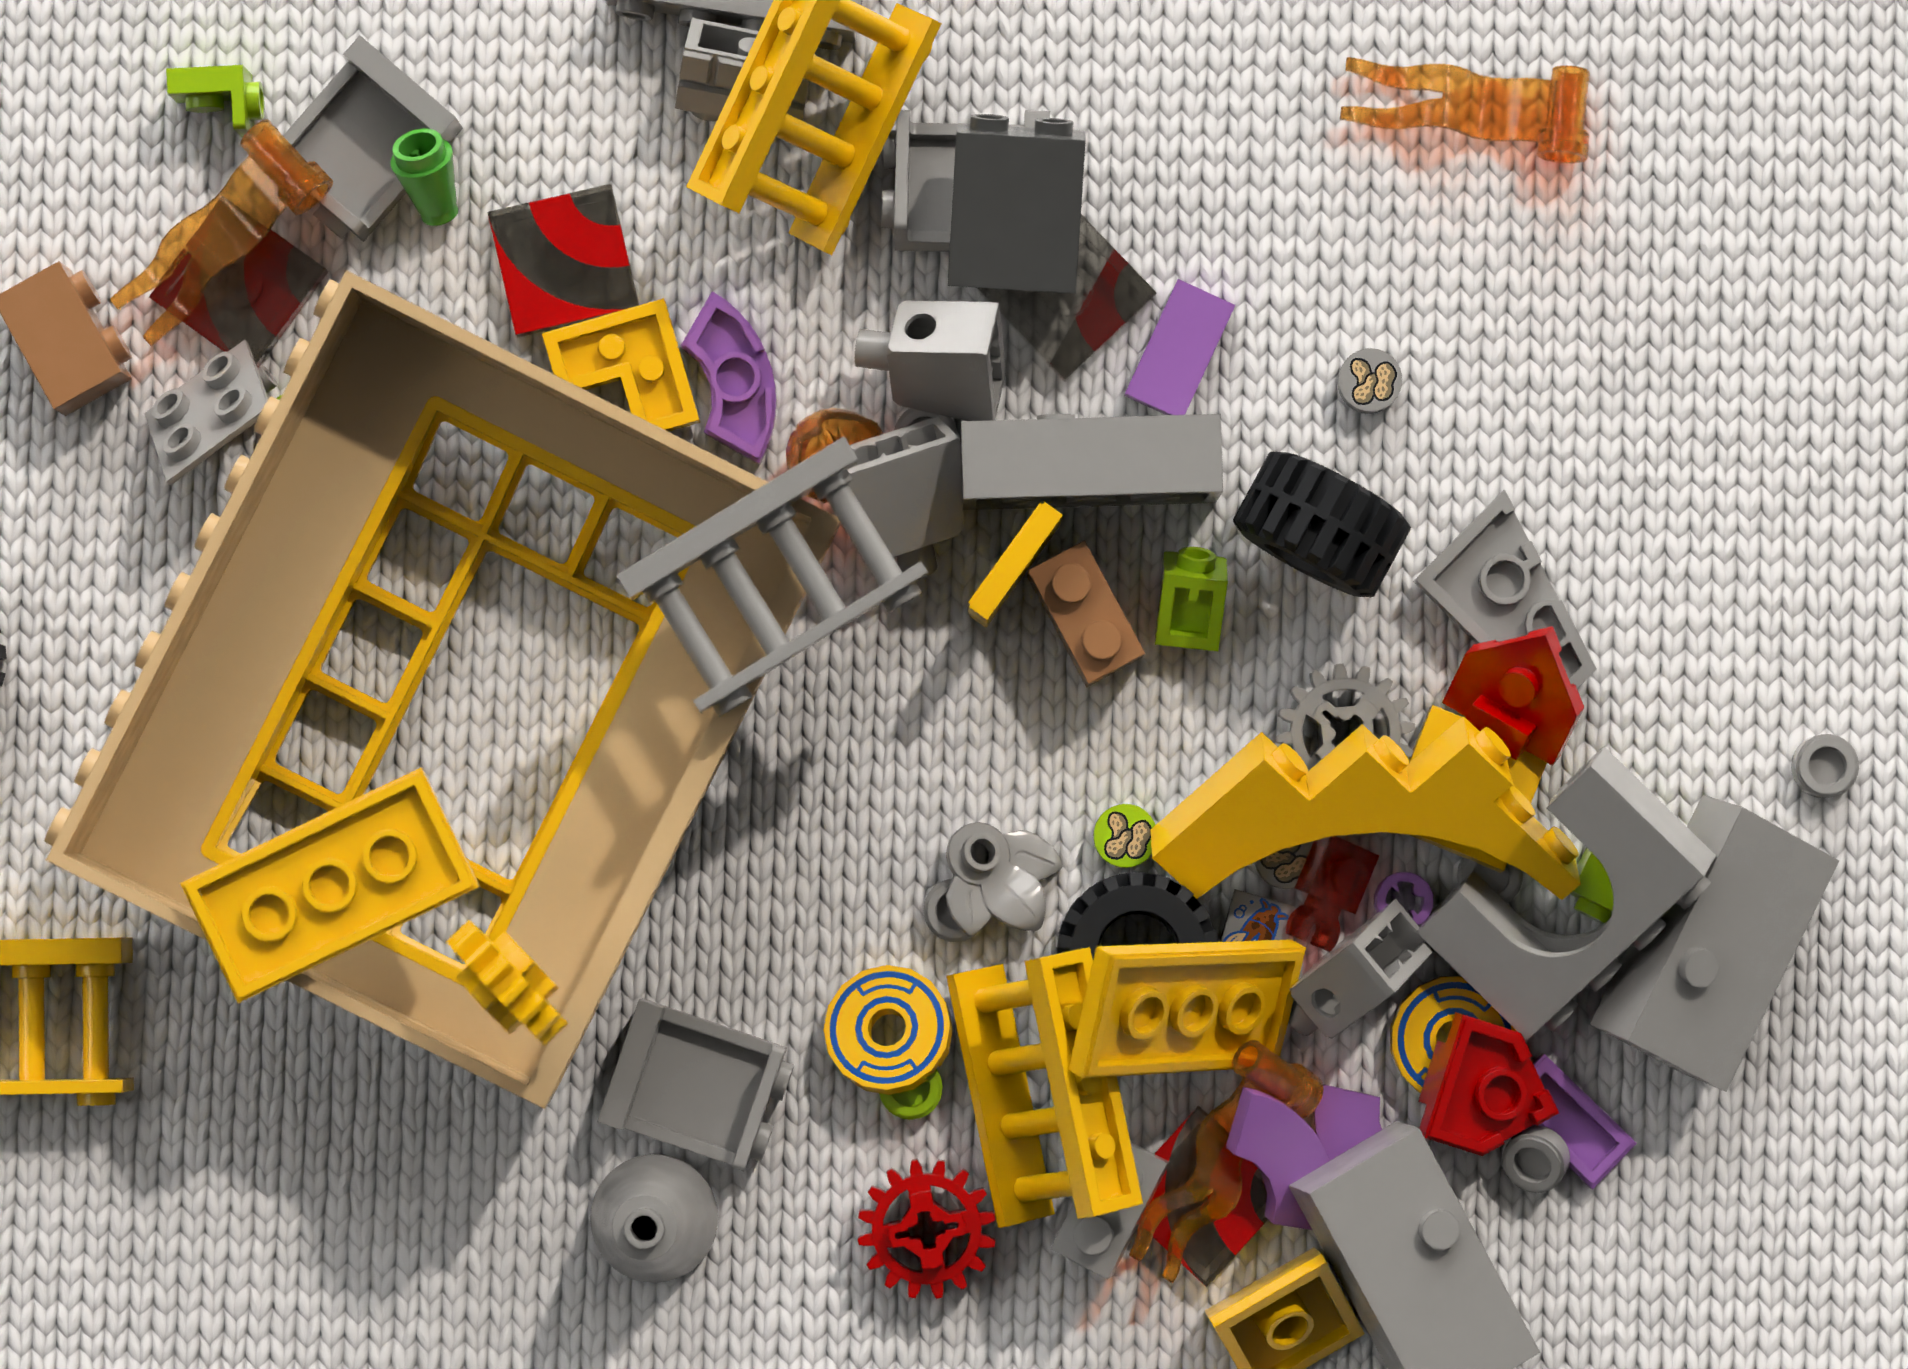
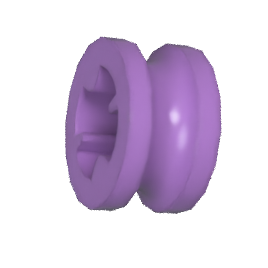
(1419, 888)

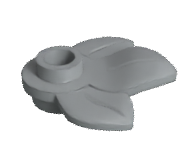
(1005, 885)

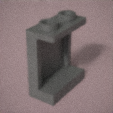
(1016, 205)

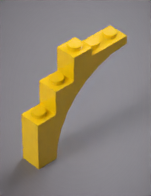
(1365, 785)

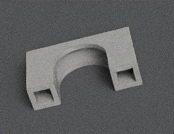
(1538, 973)

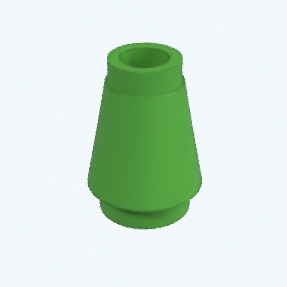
(427, 174)

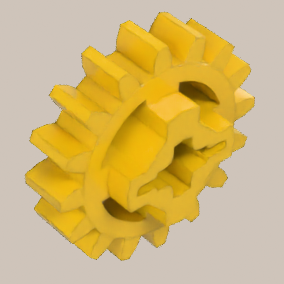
(507, 982)

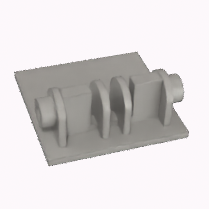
(208, 410)

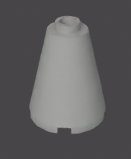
(669, 1194)

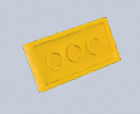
(329, 885)
(1183, 1005)

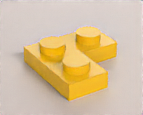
(629, 347)

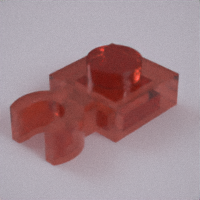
(1335, 881)

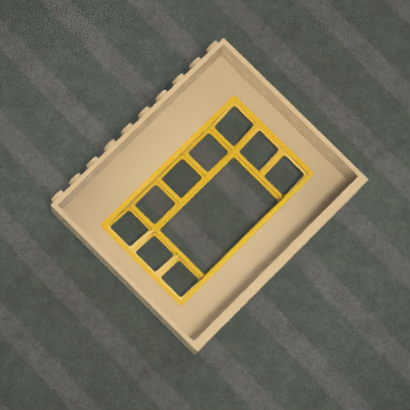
(279, 586)

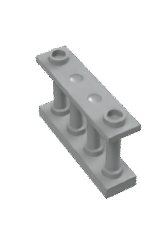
(716, 547)

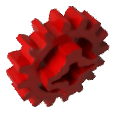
(931, 1256)

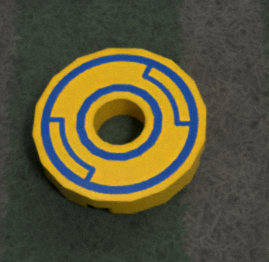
(882, 993)
(1422, 1015)

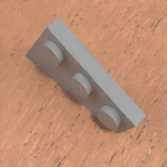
(1498, 589)

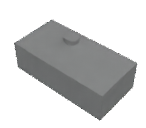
(1091, 461)
(1718, 963)
(1411, 1257)

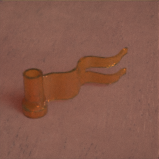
(1486, 106)
(231, 223)
(1216, 1165)

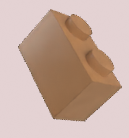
(64, 338)
(1085, 613)

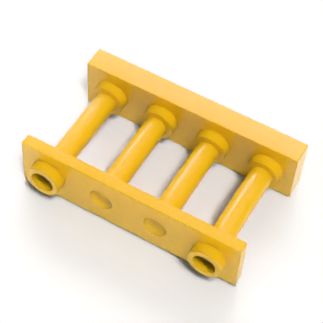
(766, 89)
(94, 963)
(1084, 1112)

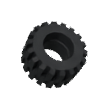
(1322, 524)
(1130, 895)

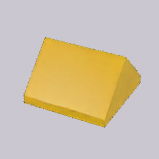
(1286, 1317)

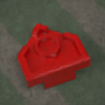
(1519, 693)
(1482, 1088)

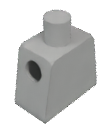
(941, 357)
(911, 489)
(1358, 973)

